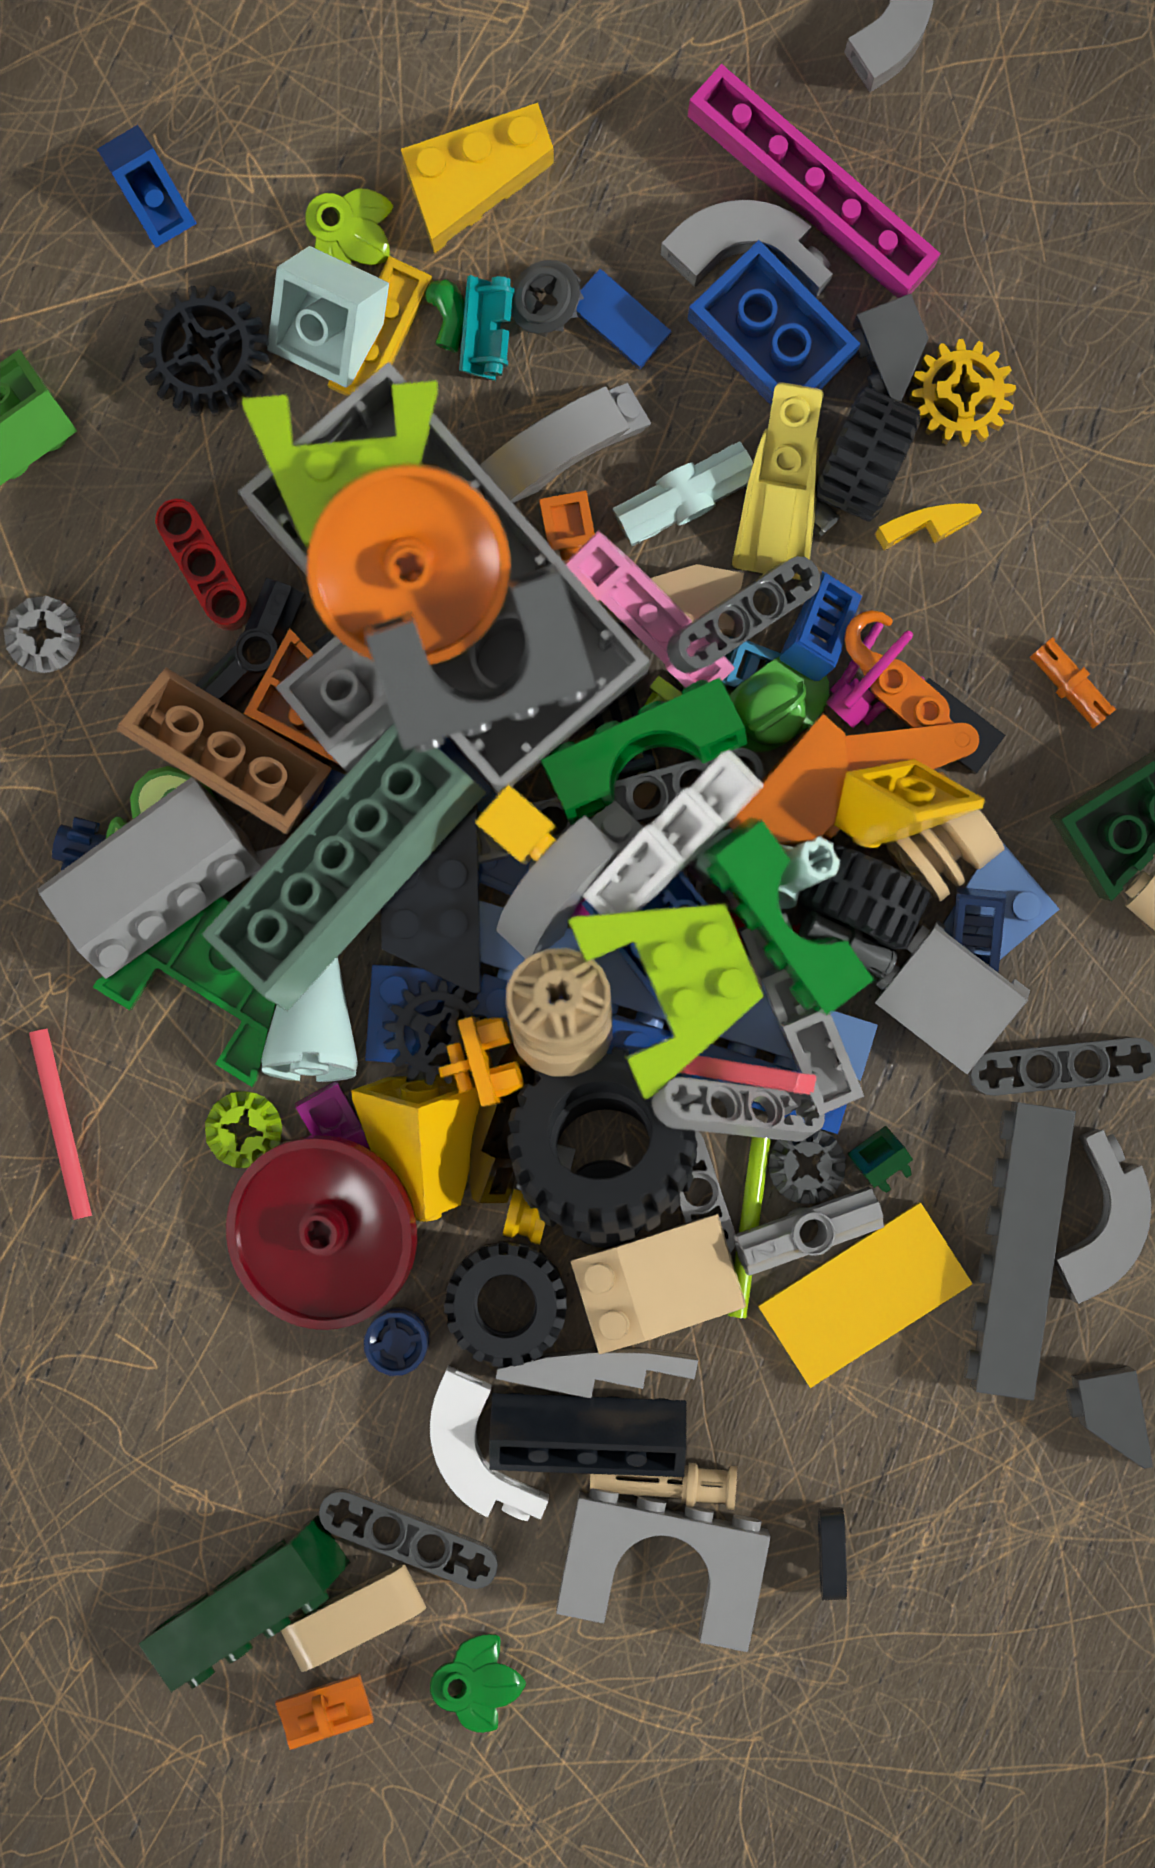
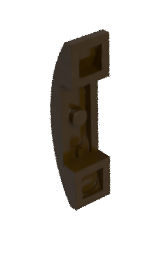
(490, 1160)

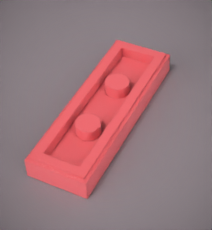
(751, 1074)

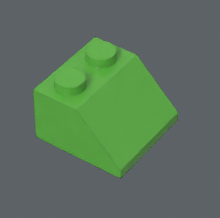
(29, 417)

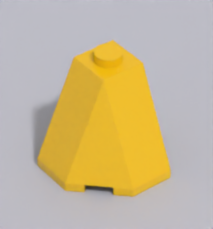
(422, 1137)

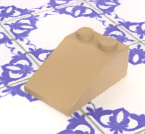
(658, 1283)

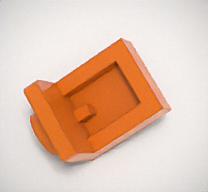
(567, 522)

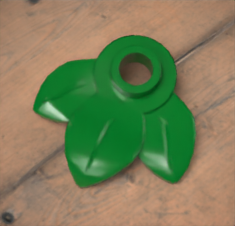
(483, 1680)

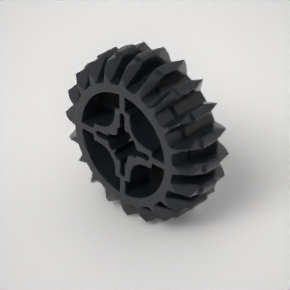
(184, 361)

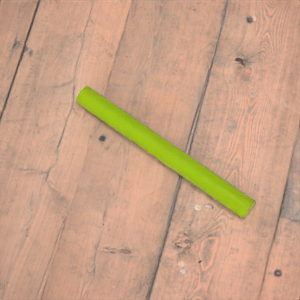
(751, 1208)

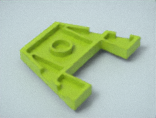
(315, 473)
(694, 971)

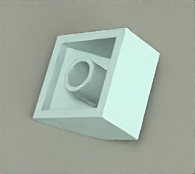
(326, 314)

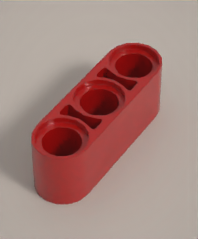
(188, 547)

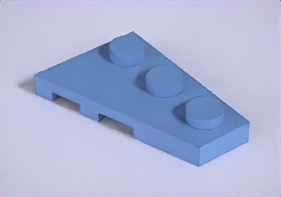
(1025, 905)

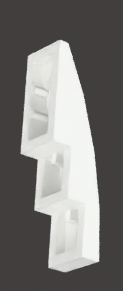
(674, 837)

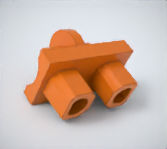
(324, 1711)

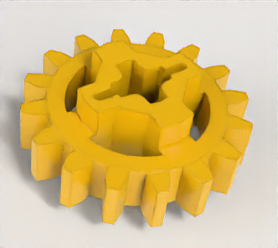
(984, 391)

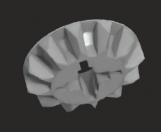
(55, 651)

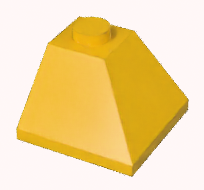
(899, 801)

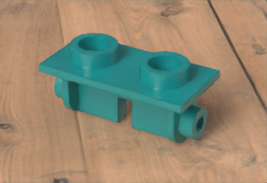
(483, 342)

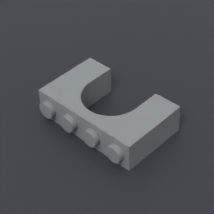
(610, 1526)

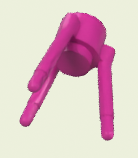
(853, 699)

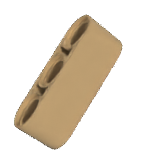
(353, 1617)

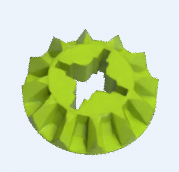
(230, 1110)

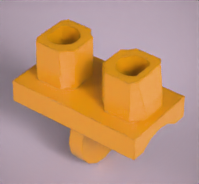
(490, 1081)

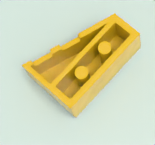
(475, 169)

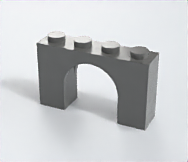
(550, 669)

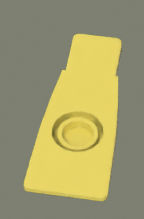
(782, 484)

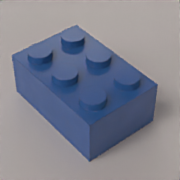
(771, 325)

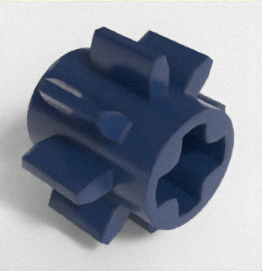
(75, 841)

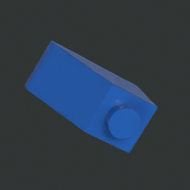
(146, 185)

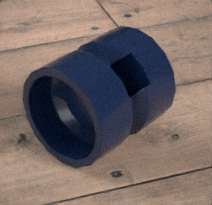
(397, 1341)

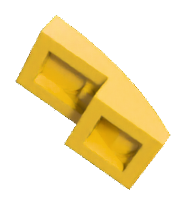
(938, 521)

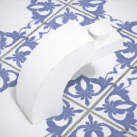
(460, 1458)

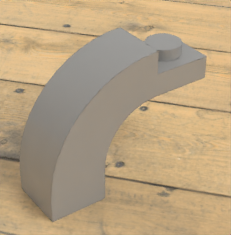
(888, 42)
(733, 229)
(564, 439)
(555, 883)
(1122, 1228)

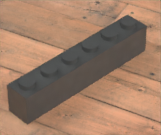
(1021, 1250)

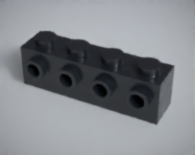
(588, 1435)

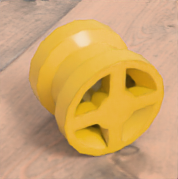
(523, 1219)

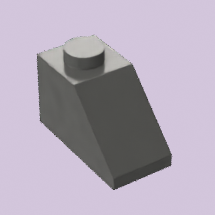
(1112, 1410)

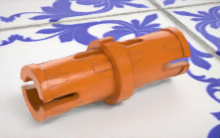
(1072, 683)

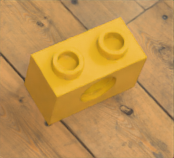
(518, 826)

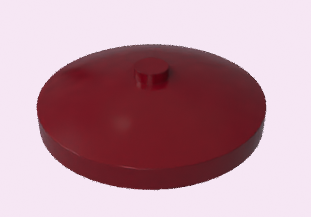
(321, 1232)

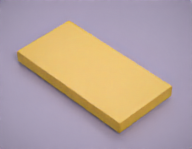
(865, 1294)

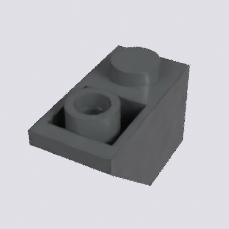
(892, 343)

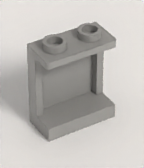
(950, 997)

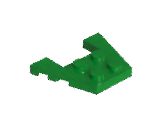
(201, 967)

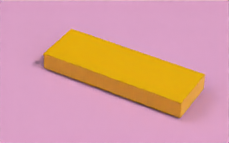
(404, 299)

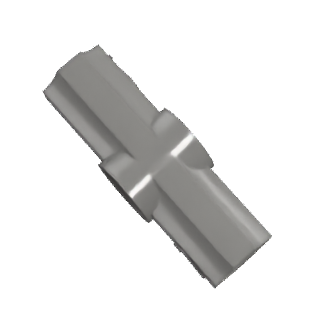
(780, 1239)

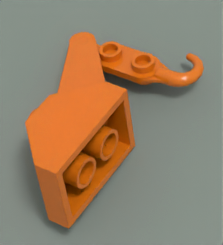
(808, 781)

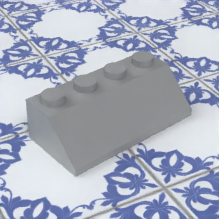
(150, 877)

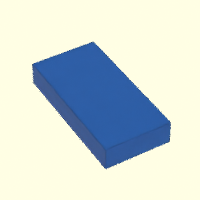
(621, 319)

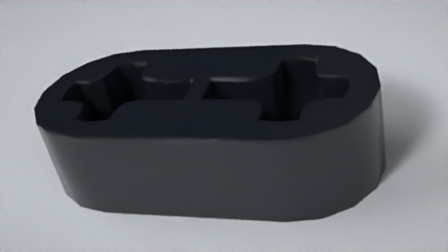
(832, 1553)

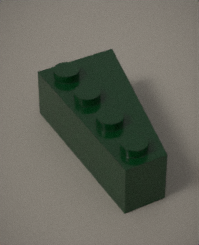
(1113, 827)
(245, 1606)

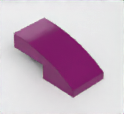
(331, 1114)

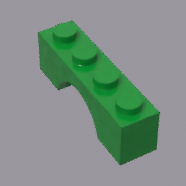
(695, 722)
(751, 867)

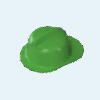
(777, 704)

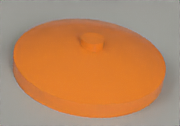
(404, 545)

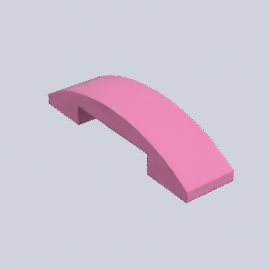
(639, 604)

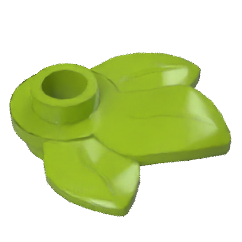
(357, 230)

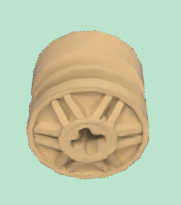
(939, 847)
(565, 1035)

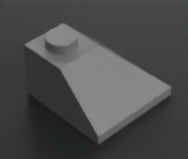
(339, 701)

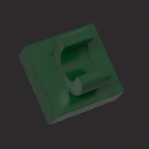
(881, 1158)

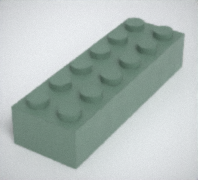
(341, 866)

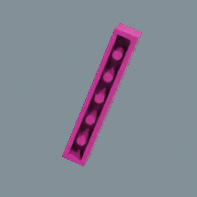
(812, 183)

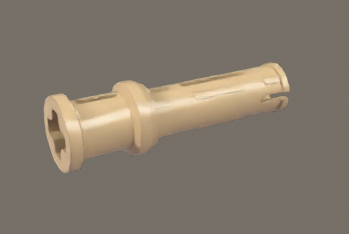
(689, 1492)

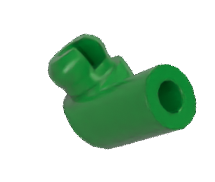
(451, 305)

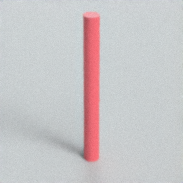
(60, 1124)

